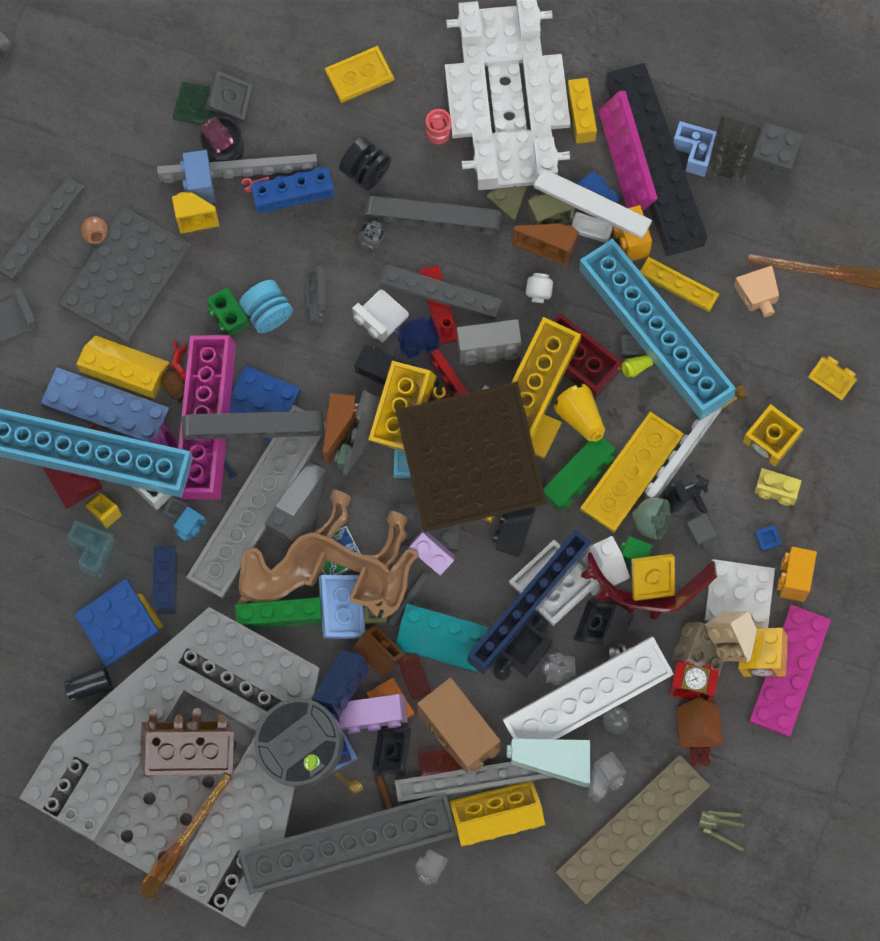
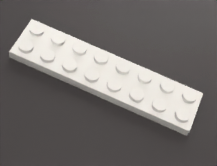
(591, 694)

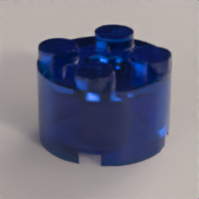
(418, 336)

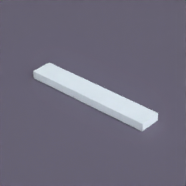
(592, 203)

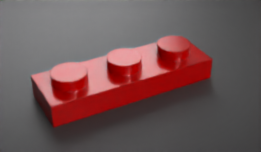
(448, 375)

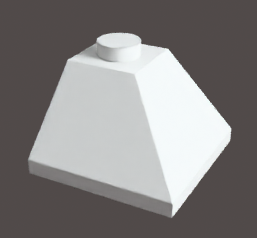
(609, 562)

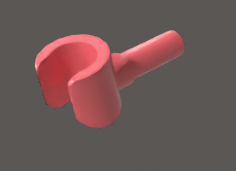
(245, 181)

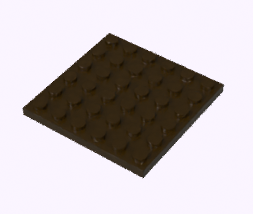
(470, 457)

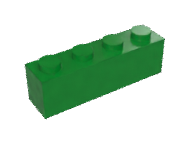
(577, 473)
(279, 613)

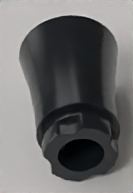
(89, 683)

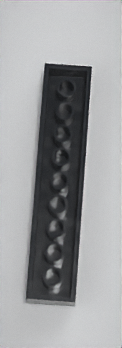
(675, 209)

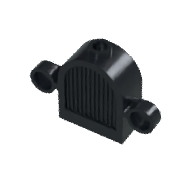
(525, 649)

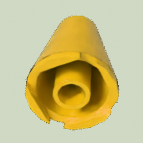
(580, 411)

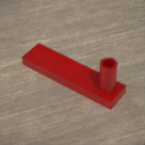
(441, 313)

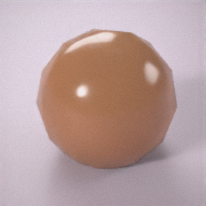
(93, 230)

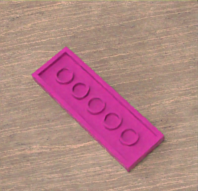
(627, 152)
(782, 696)

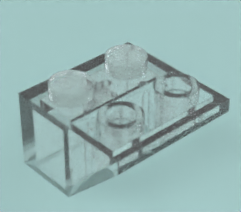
(605, 775)

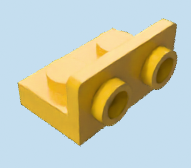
(832, 377)

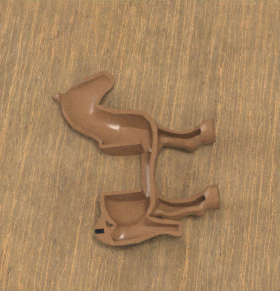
(311, 551)

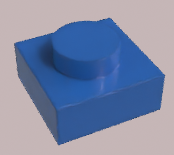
(768, 538)

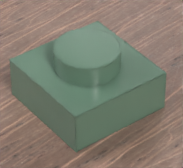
(341, 455)

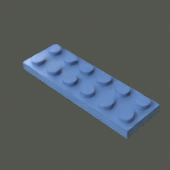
(104, 406)

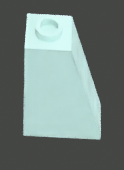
(555, 758)

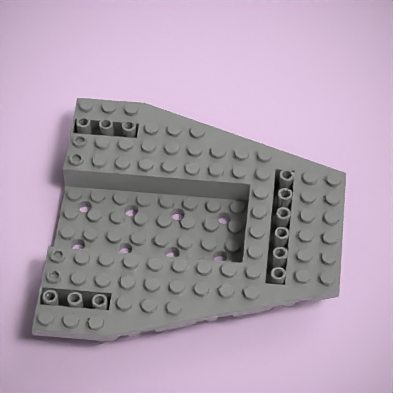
(98, 786)

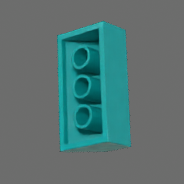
(439, 636)

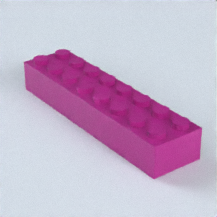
(207, 392)

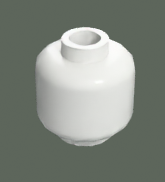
(539, 287)

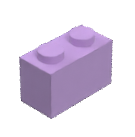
(432, 552)

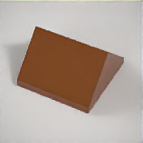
(699, 724)

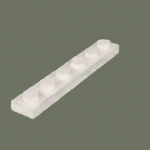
(678, 457)

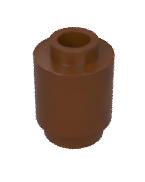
(174, 385)

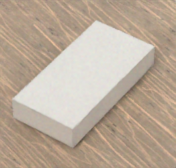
(592, 227)

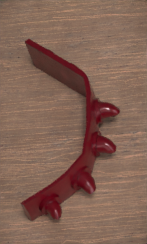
(655, 605)

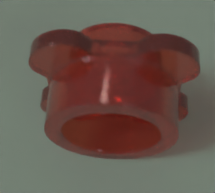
(704, 760)

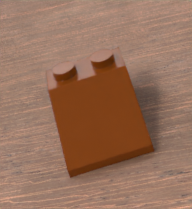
(549, 241)
(339, 423)

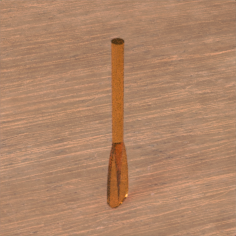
(853, 275)
(163, 868)

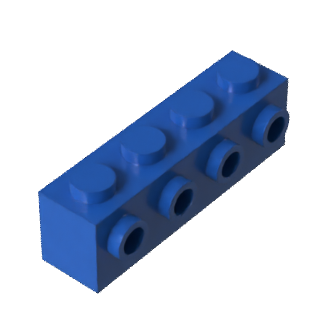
(292, 190)

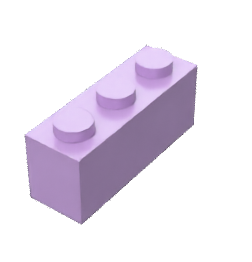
(374, 713)

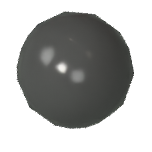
(617, 720)

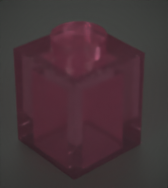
(216, 134)

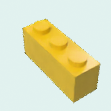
(581, 110)

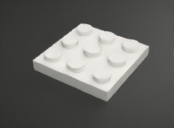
(741, 589)
(565, 596)

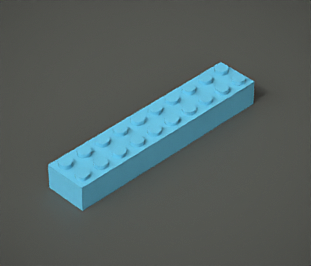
(657, 329)
(94, 453)

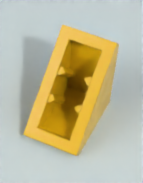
(104, 510)

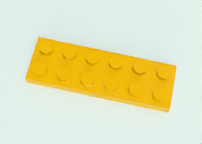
(632, 472)

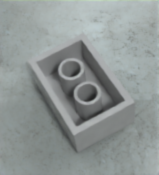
(489, 342)

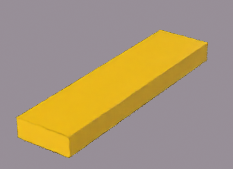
(679, 284)

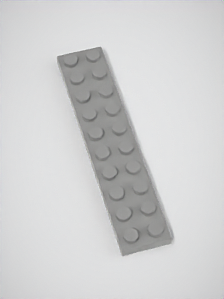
(247, 515)

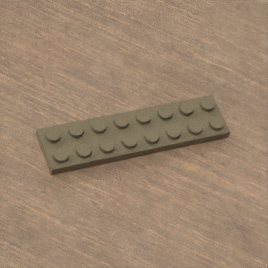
(632, 830)

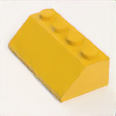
(122, 366)
(403, 388)
(497, 813)

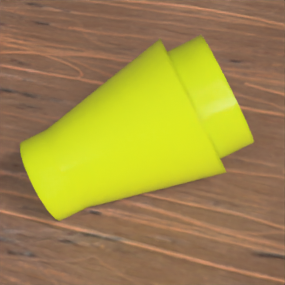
(634, 366)

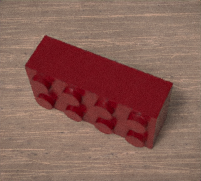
(590, 362)

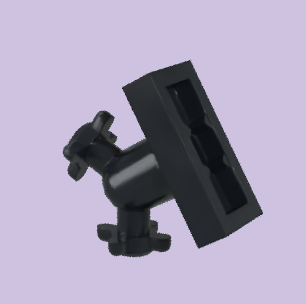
(680, 494)

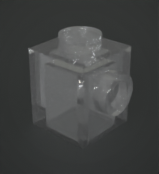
(430, 867)

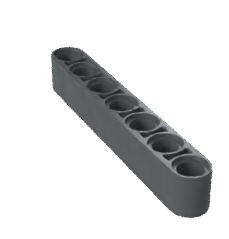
(432, 215)
(252, 425)

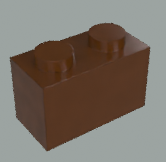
(379, 651)

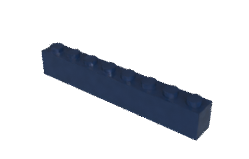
(529, 602)

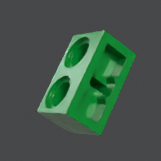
(230, 311)

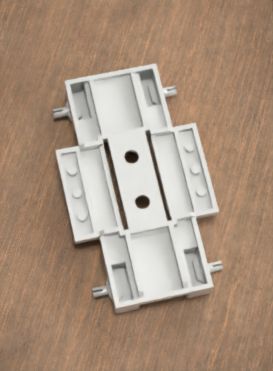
(501, 41)

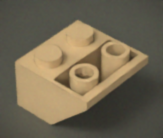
(732, 635)

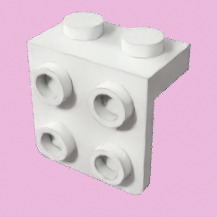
(380, 315)

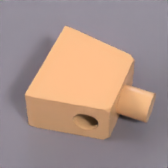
(758, 290)

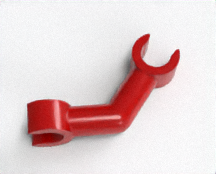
(175, 364)

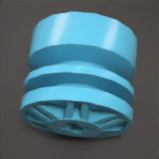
(266, 306)

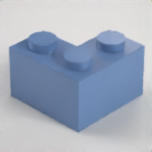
(198, 175)

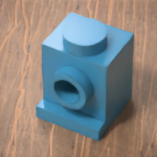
(189, 524)

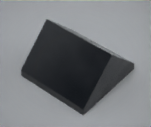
(392, 750)

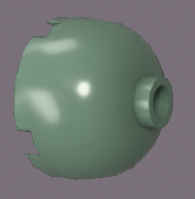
(651, 516)

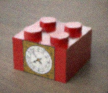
(693, 681)

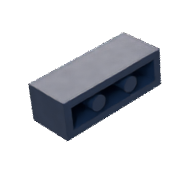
(164, 580)
(341, 682)

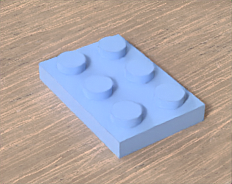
(339, 615)

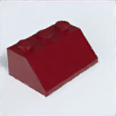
(72, 487)

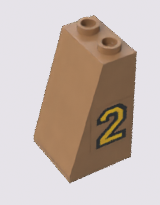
(458, 726)

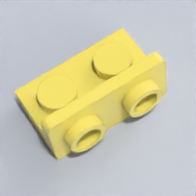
(777, 487)

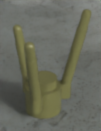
(711, 818)

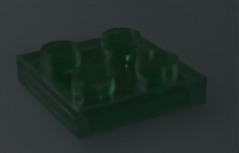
(192, 104)

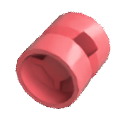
(438, 126)

